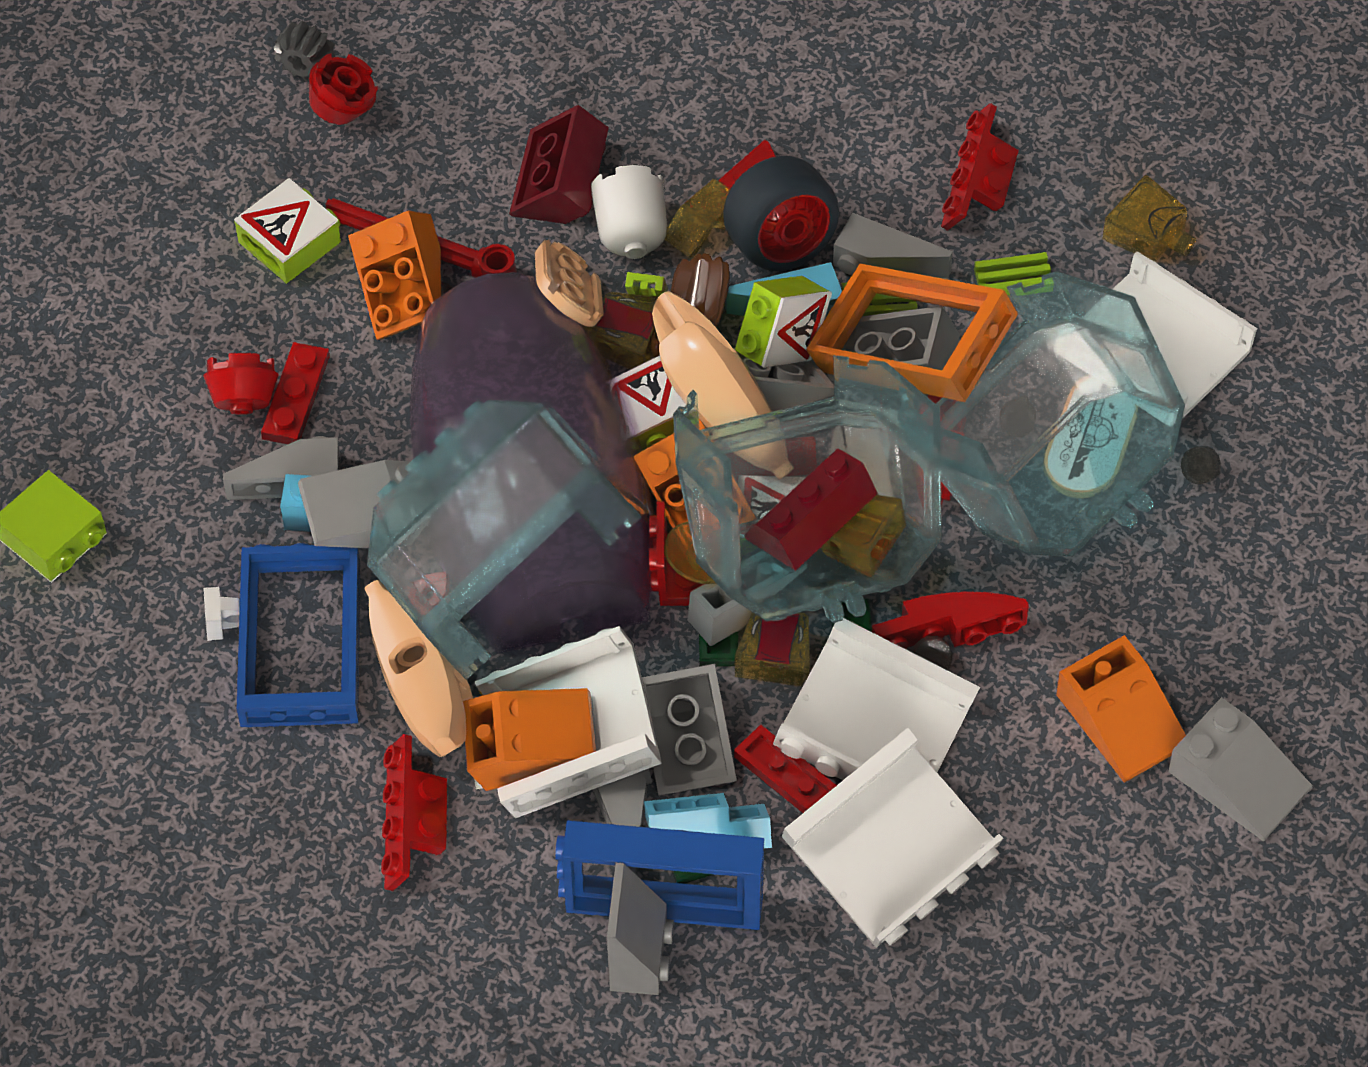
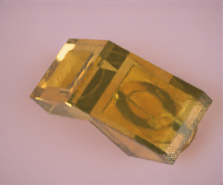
(698, 218)

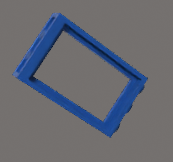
(298, 708)
(664, 851)

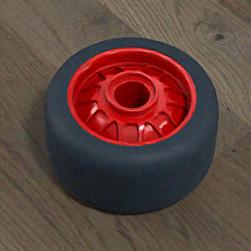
(781, 213)

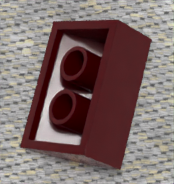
(559, 167)
(814, 510)

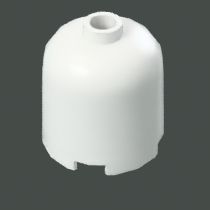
(630, 211)

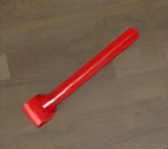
(488, 260)

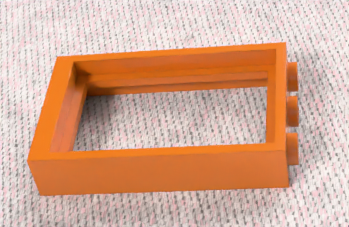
(970, 356)

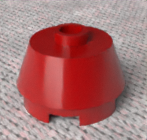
(341, 88)
(241, 382)

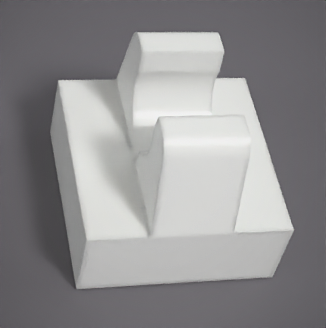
(220, 613)

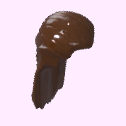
(703, 285)

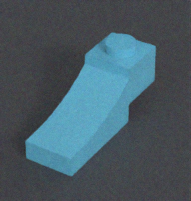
(709, 815)

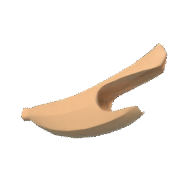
(704, 361)
(418, 675)

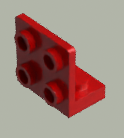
(672, 587)

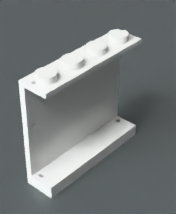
(1192, 331)
(865, 697)
(619, 711)
(891, 840)

